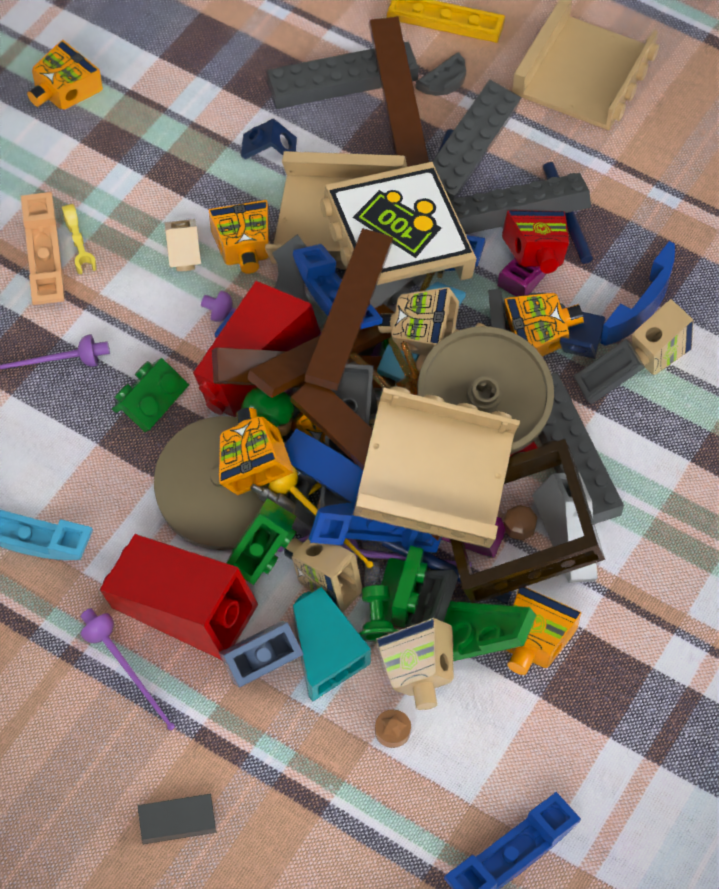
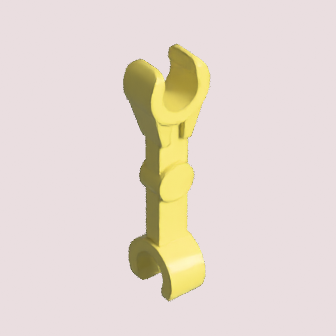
(71, 222)

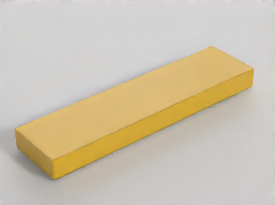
(448, 18)

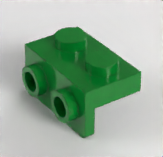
(151, 394)
(402, 581)

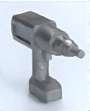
(305, 518)

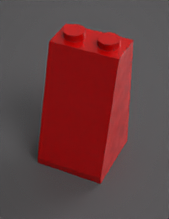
(261, 322)
(180, 594)

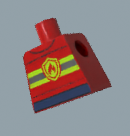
(537, 238)

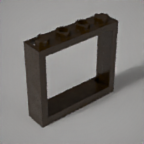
(544, 563)

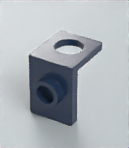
(267, 136)
(584, 337)

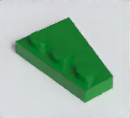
(487, 628)

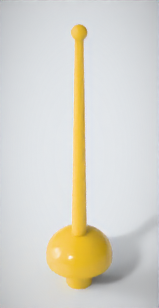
(287, 484)

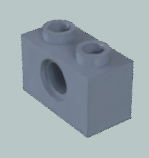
(261, 653)

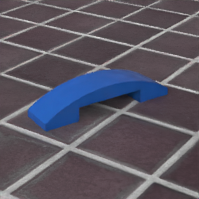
(319, 275)
(626, 320)
(324, 465)
(337, 522)
(517, 849)

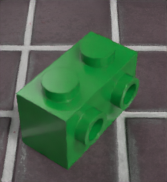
(261, 541)

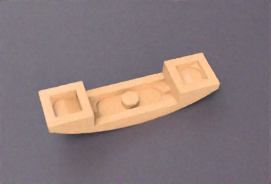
(42, 248)

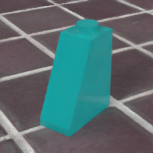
(329, 643)

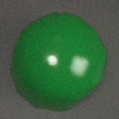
(276, 409)

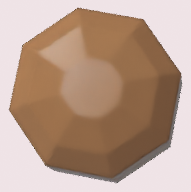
(520, 522)

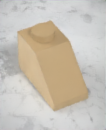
(182, 244)

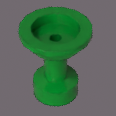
(377, 627)

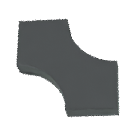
(289, 277)

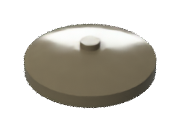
(494, 374)
(191, 492)

